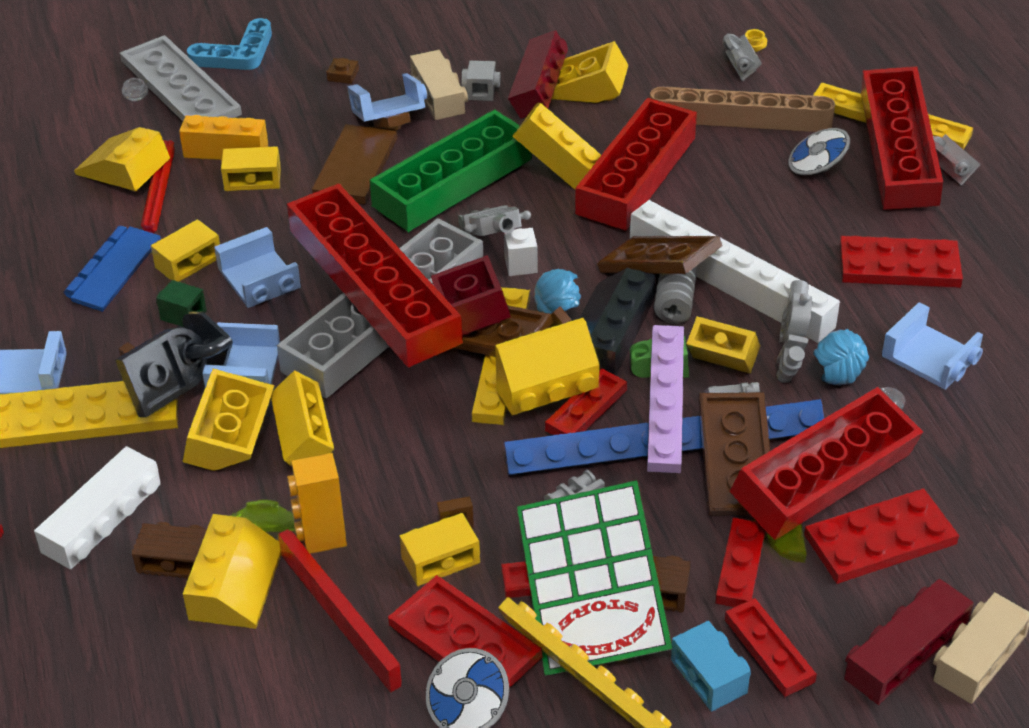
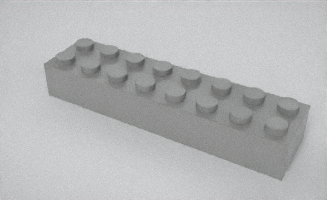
(341, 340)

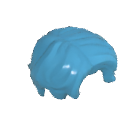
(556, 290)
(842, 356)

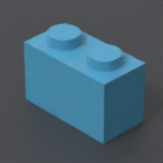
(710, 665)

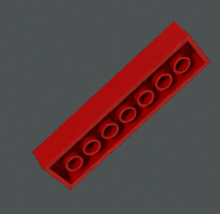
(375, 275)

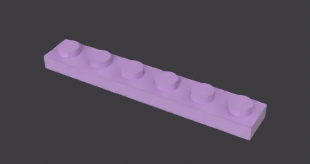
(666, 400)

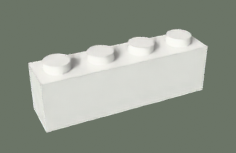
(97, 507)

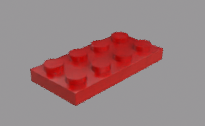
(900, 261)
(880, 535)
(447, 620)

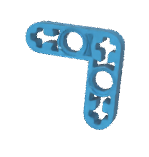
(243, 57)

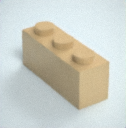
(443, 88)
(981, 647)

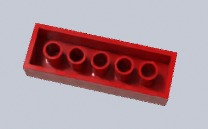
(901, 138)
(635, 163)
(825, 462)

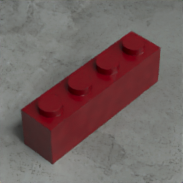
(538, 73)
(907, 640)

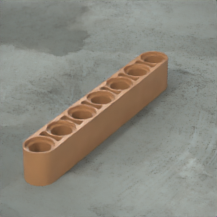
(751, 108)

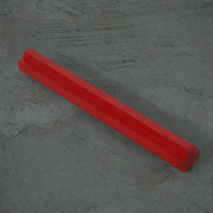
(157, 192)

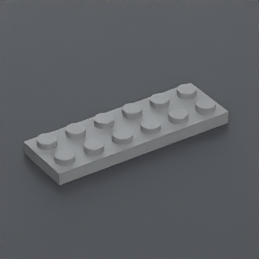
(178, 80)

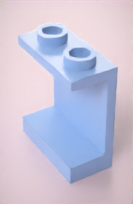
(367, 110)
(256, 268)
(929, 351)
(252, 352)
(33, 368)

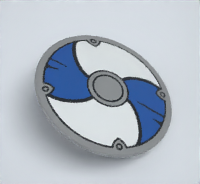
(819, 151)
(467, 690)

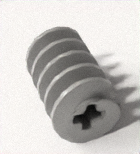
(675, 297)

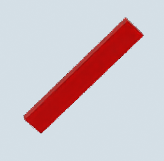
(340, 610)

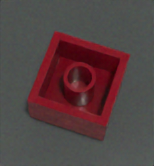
(473, 293)

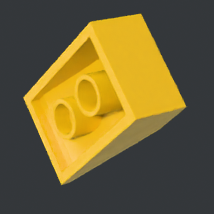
(592, 75)
(126, 159)

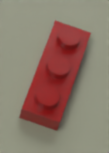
(586, 407)
(740, 563)
(770, 647)

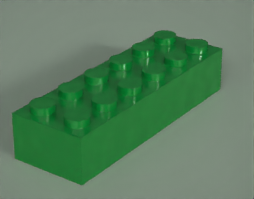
(448, 171)

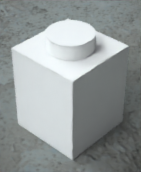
(520, 252)

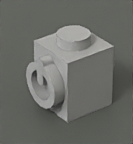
(481, 80)

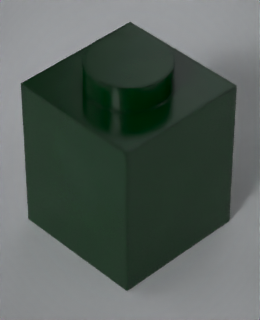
(179, 300)

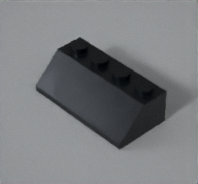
(617, 314)

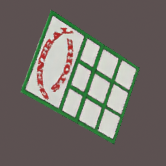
(595, 574)

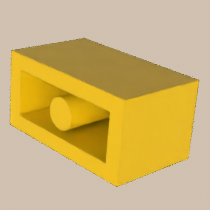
(251, 168)
(185, 251)
(723, 344)
(440, 549)

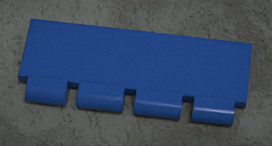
(111, 267)

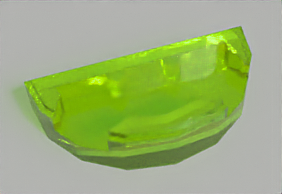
(267, 516)
(790, 545)

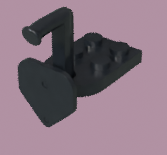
(160, 366)

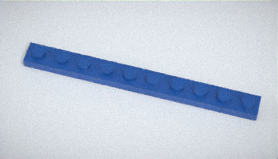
(632, 440)

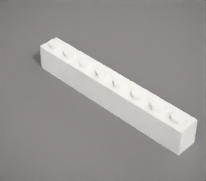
(739, 271)

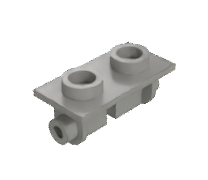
(741, 55)
(954, 159)

